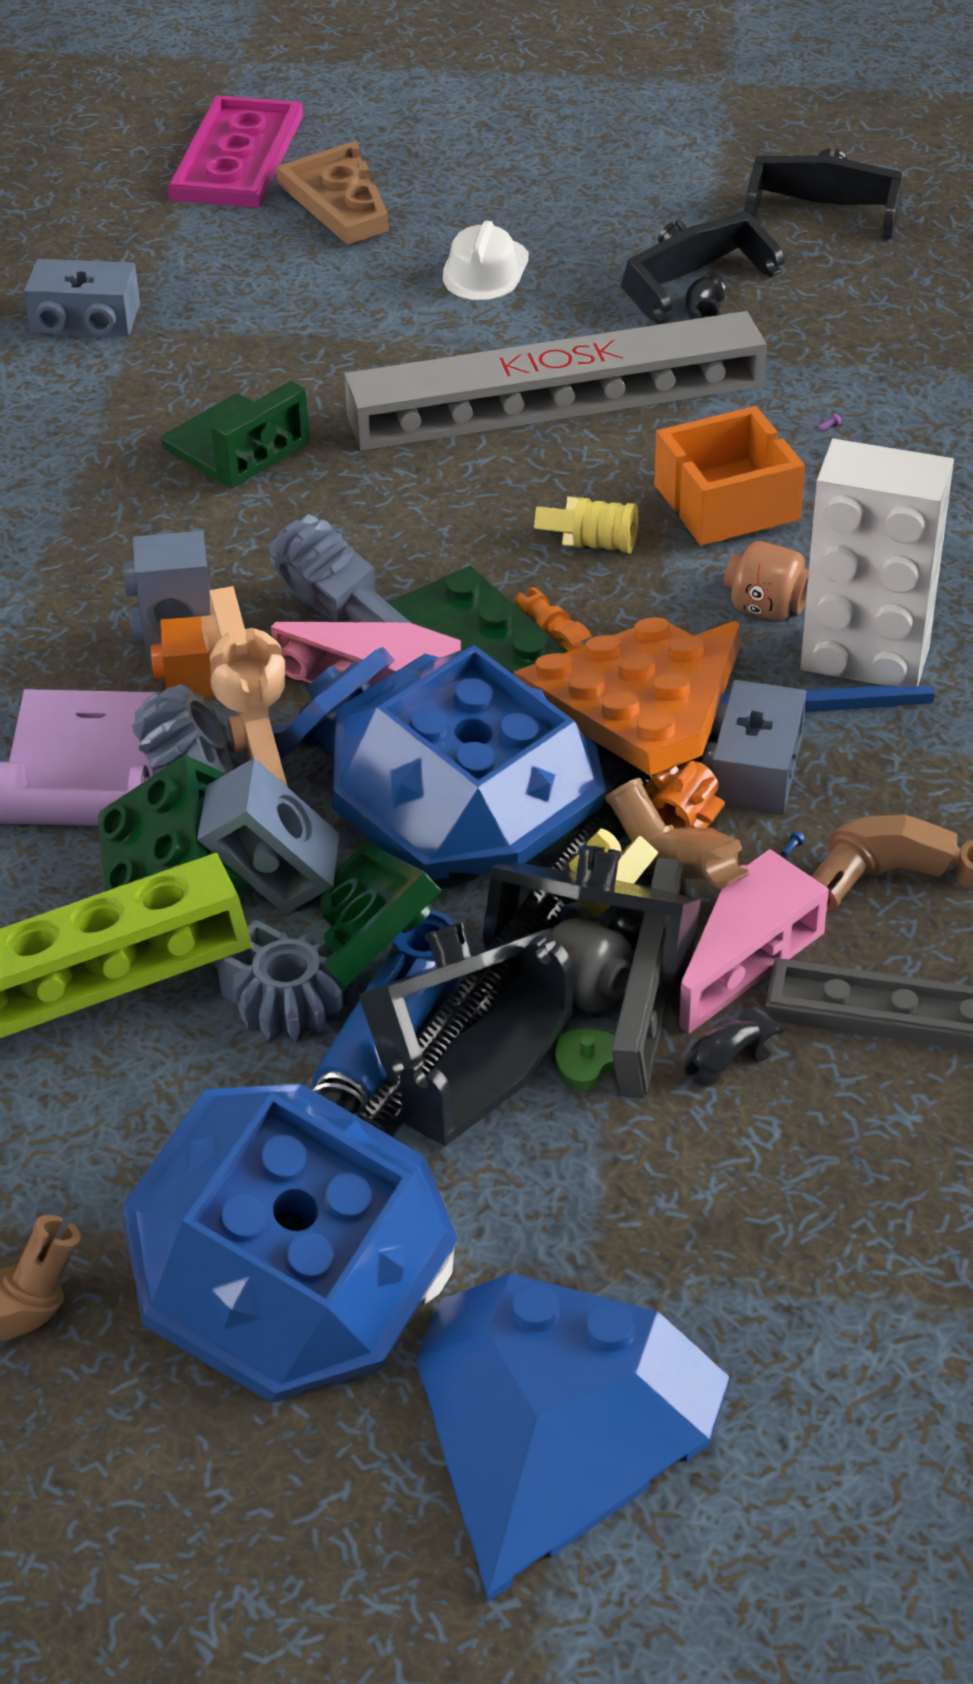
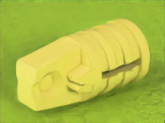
(592, 524)

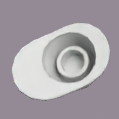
(484, 263)

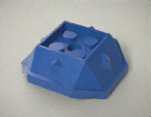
(461, 766)
(272, 1301)

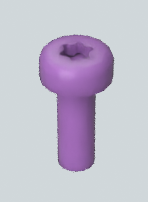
(835, 419)

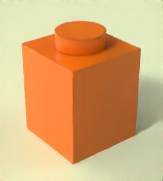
(182, 656)

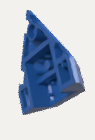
(557, 1412)

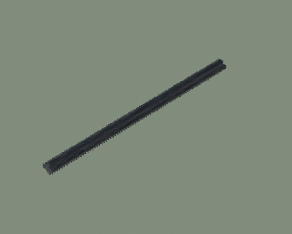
(484, 986)

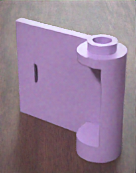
(71, 756)

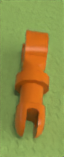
(552, 619)

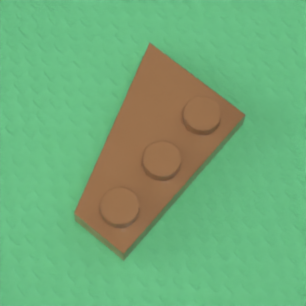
(337, 192)

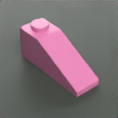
(751, 924)

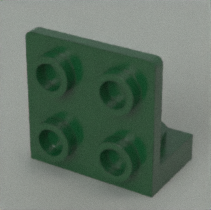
(243, 435)
(158, 825)

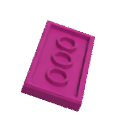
(236, 151)

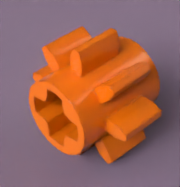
(685, 795)

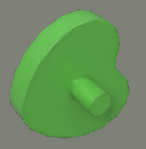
(584, 1057)

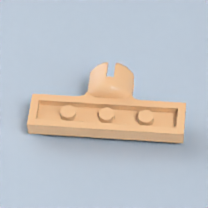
(245, 678)

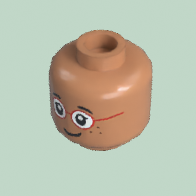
(767, 581)

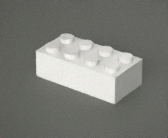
(874, 562)

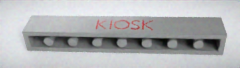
(554, 380)

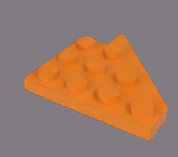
(642, 690)

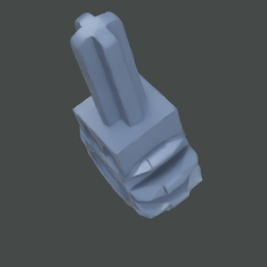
(328, 573)
(181, 725)
(281, 983)

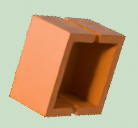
(729, 475)

